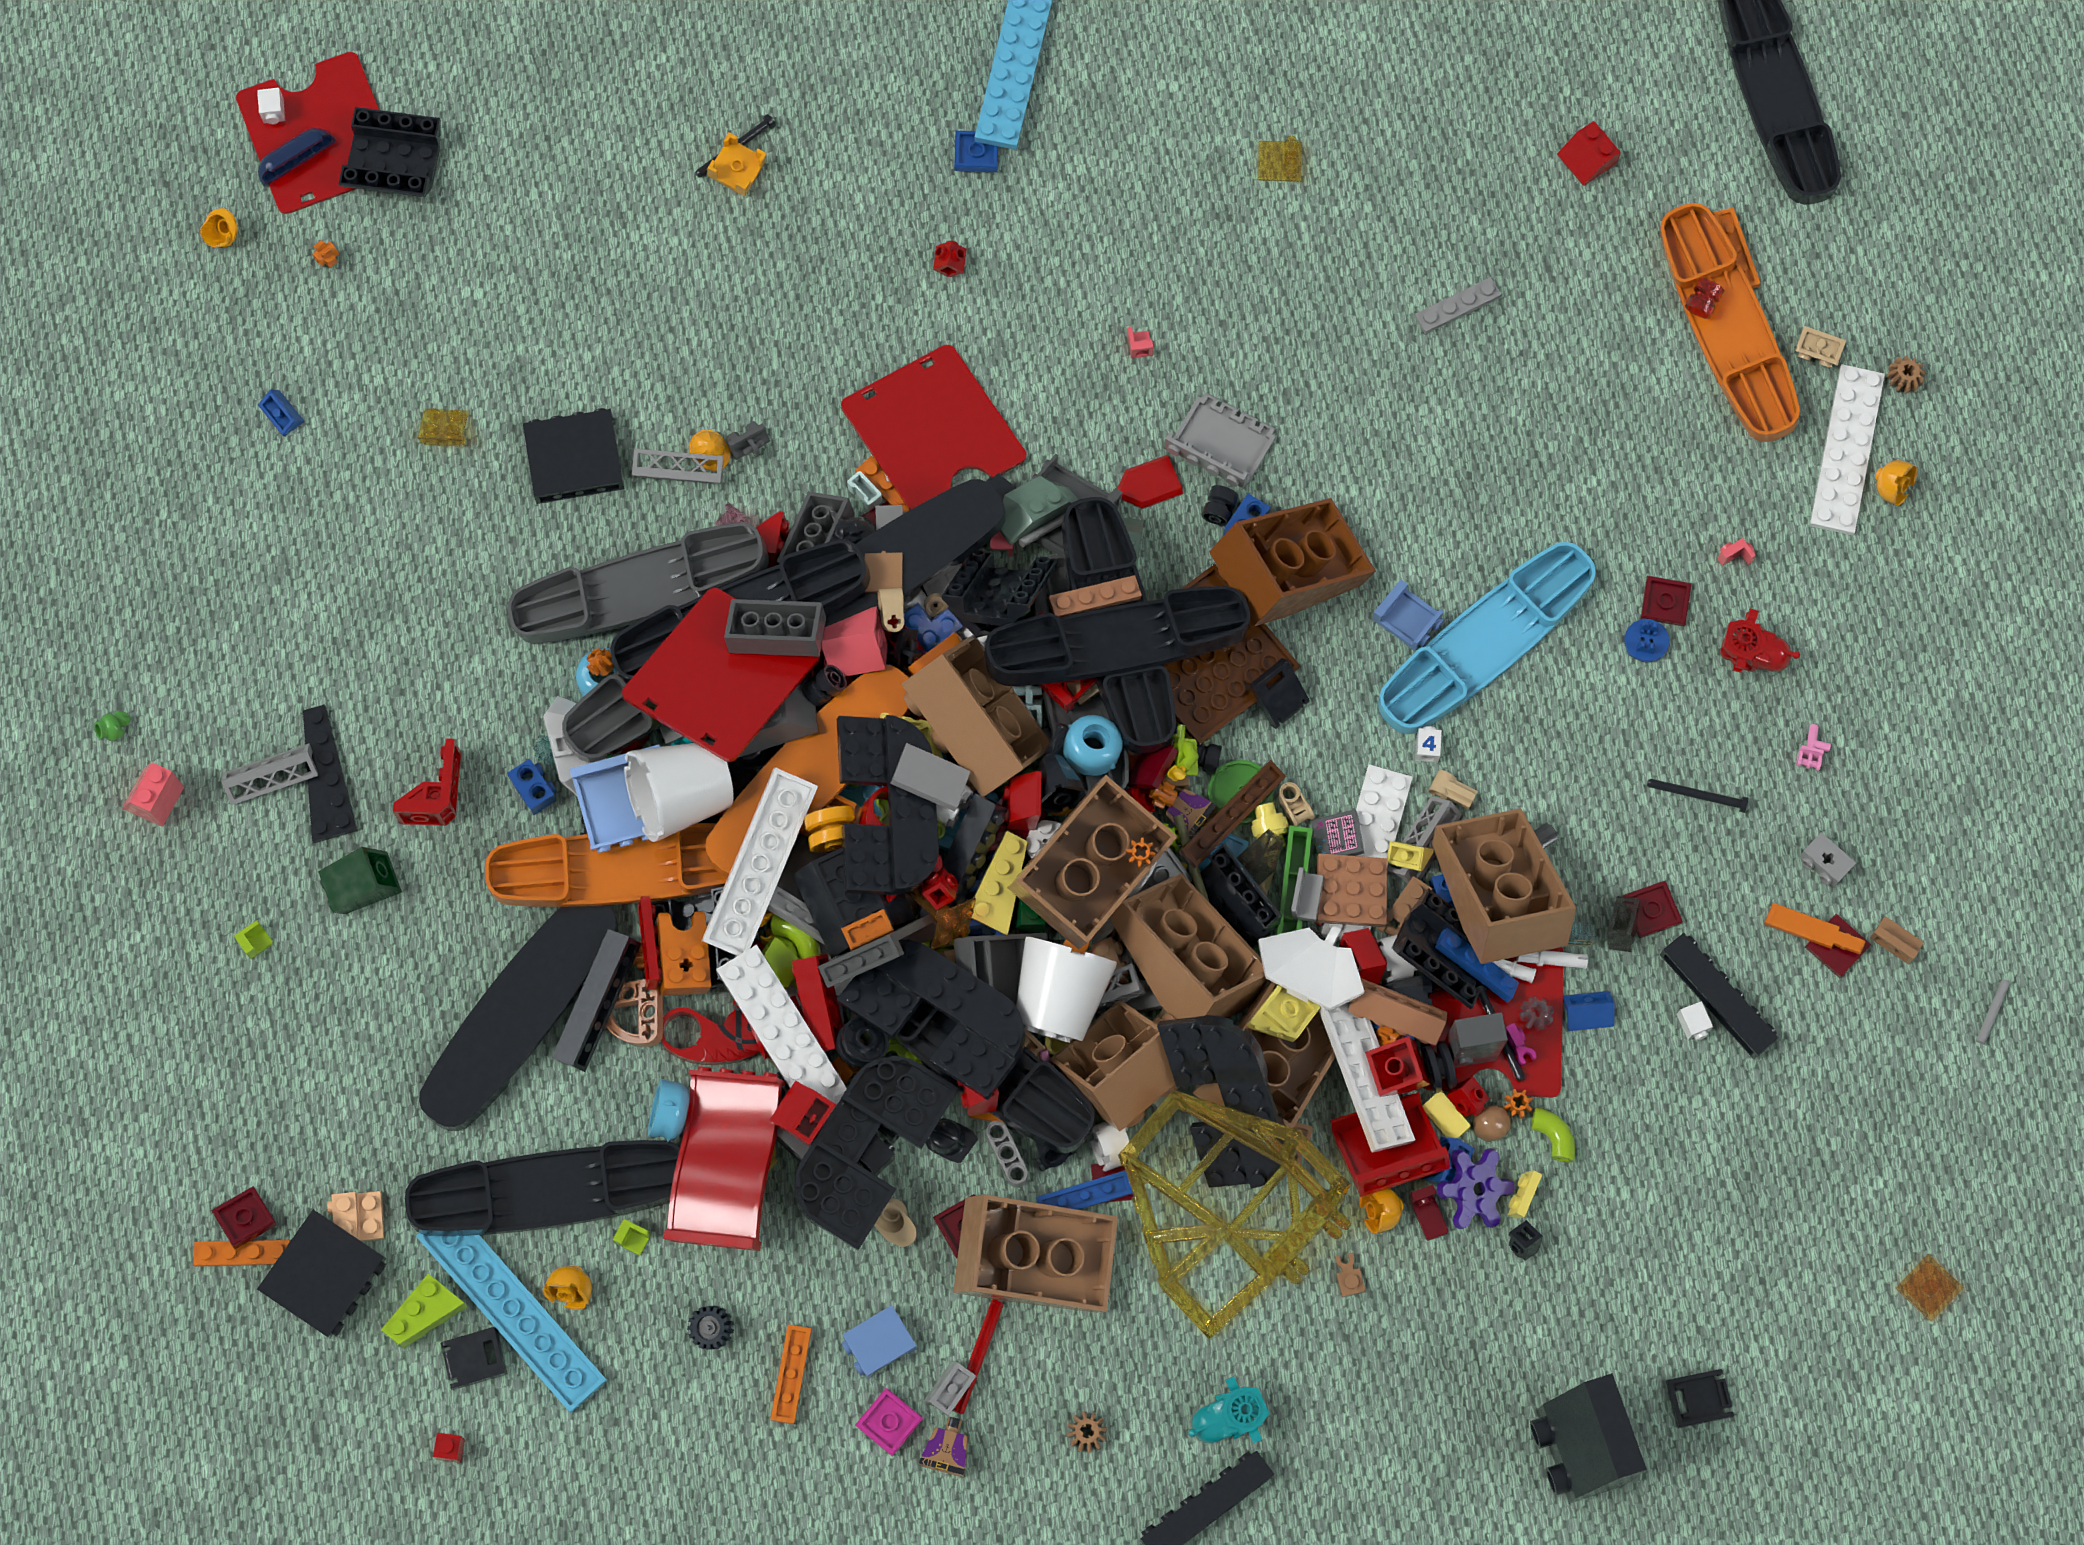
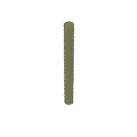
(1195, 872)

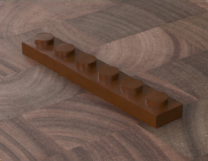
(1232, 814)

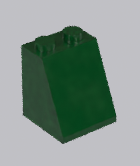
(359, 880)
(1025, 920)

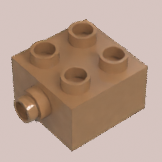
(1119, 1065)

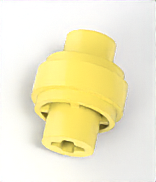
(1269, 819)

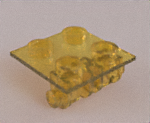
(1280, 160)
(443, 425)

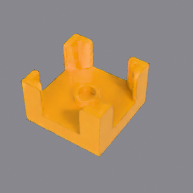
(736, 165)

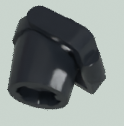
(1050, 1158)

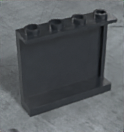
(573, 456)
(322, 1274)

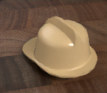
(896, 1225)

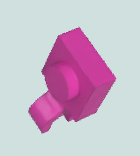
(1516, 1039)

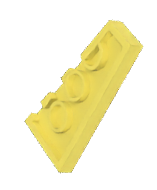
(993, 898)

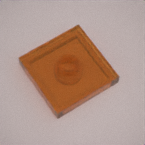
(1929, 1287)

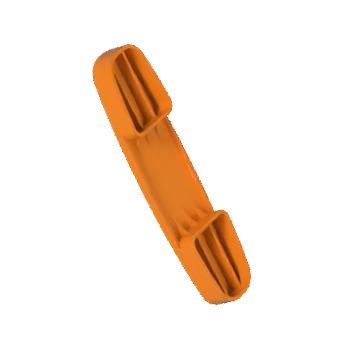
(1737, 334)
(809, 758)
(569, 874)

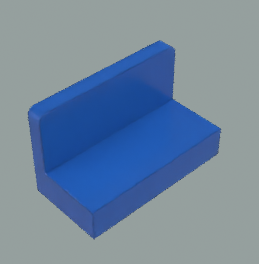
(1589, 1010)

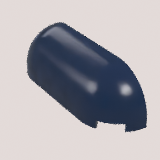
(293, 154)

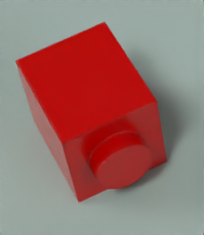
(448, 1447)

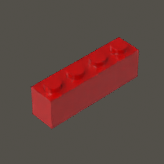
(817, 1000)

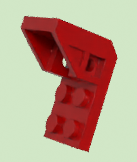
(433, 801)

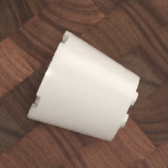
(676, 787)
(1060, 989)

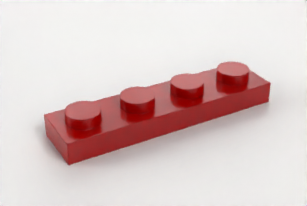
(650, 951)

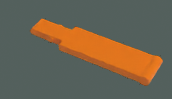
(1811, 929)

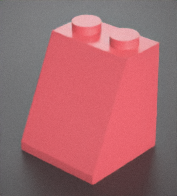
(856, 644)
(154, 794)

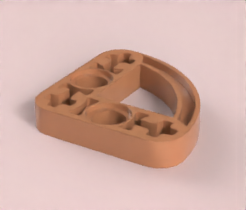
(644, 1002)

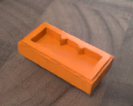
(867, 929)

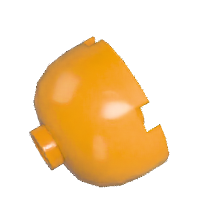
(1895, 478)
(1383, 1210)
(569, 1285)

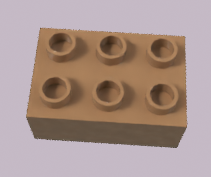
(975, 716)
(1085, 865)

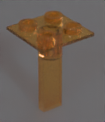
(951, 922)

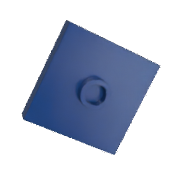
(973, 155)

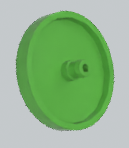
(1229, 780)

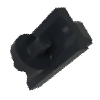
(905, 648)

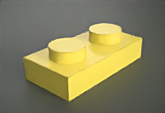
(1521, 1201)

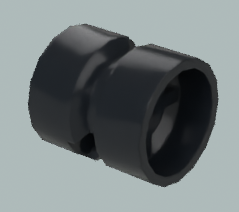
(1220, 504)
(825, 685)
(1208, 757)

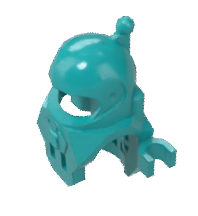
(1230, 1415)

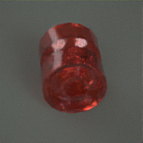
(1705, 296)

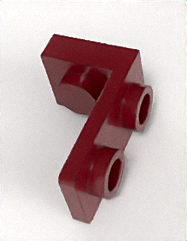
(1428, 1212)

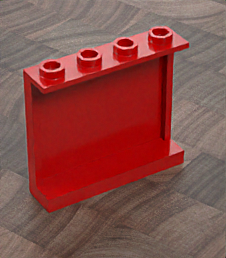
(1395, 1165)

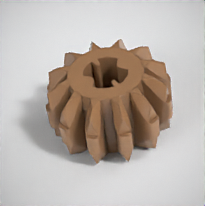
(1898, 377)
(1095, 1429)

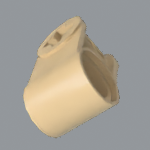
(891, 603)
(1296, 809)

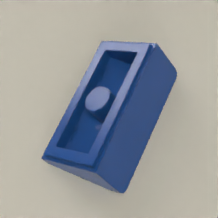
(280, 412)

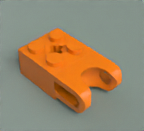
(684, 949)

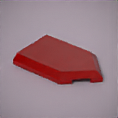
(1150, 483)

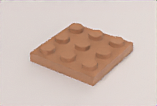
(1353, 890)

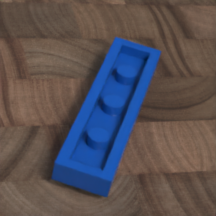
(1487, 973)
(1090, 1192)

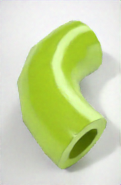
(805, 944)
(1558, 1133)

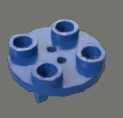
(1645, 650)

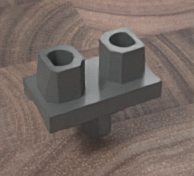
(749, 441)

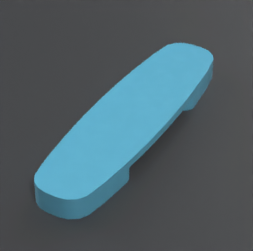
(1486, 638)

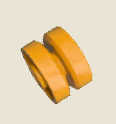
(827, 827)

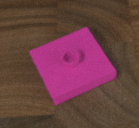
(889, 1422)

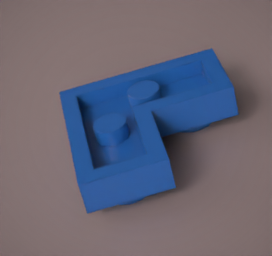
(931, 631)

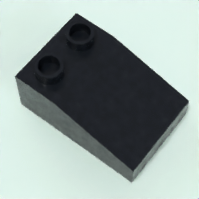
(1588, 1440)

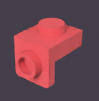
(1731, 551)

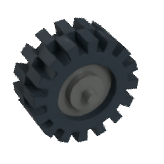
(710, 1327)

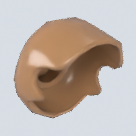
(1492, 1123)

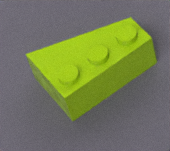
(422, 1311)

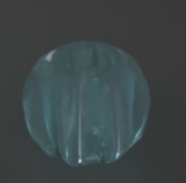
(541, 748)
(1543, 1010)

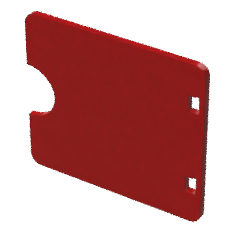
(325, 105)
(932, 426)
(712, 691)
(1543, 1073)

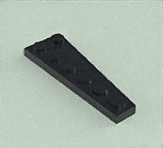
(328, 794)

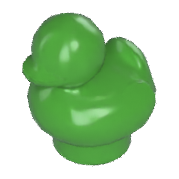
(110, 725)

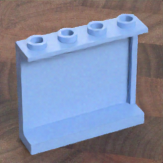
(606, 803)

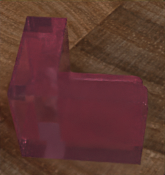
(731, 516)

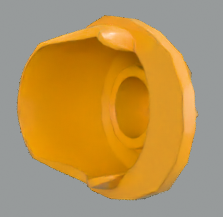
(219, 228)
(710, 443)

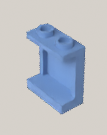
(1407, 616)
(878, 1342)

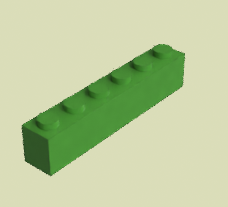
(1296, 856)

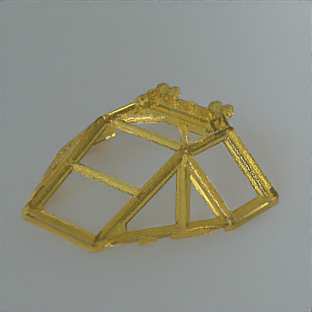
(1215, 1230)

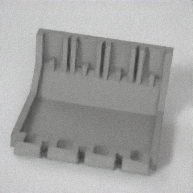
(1221, 440)

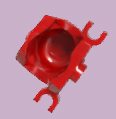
(1755, 646)

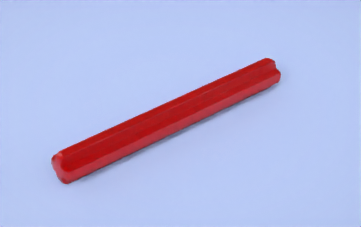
(980, 1350)

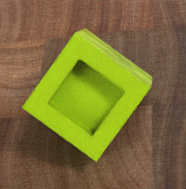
(253, 939)
(631, 1237)

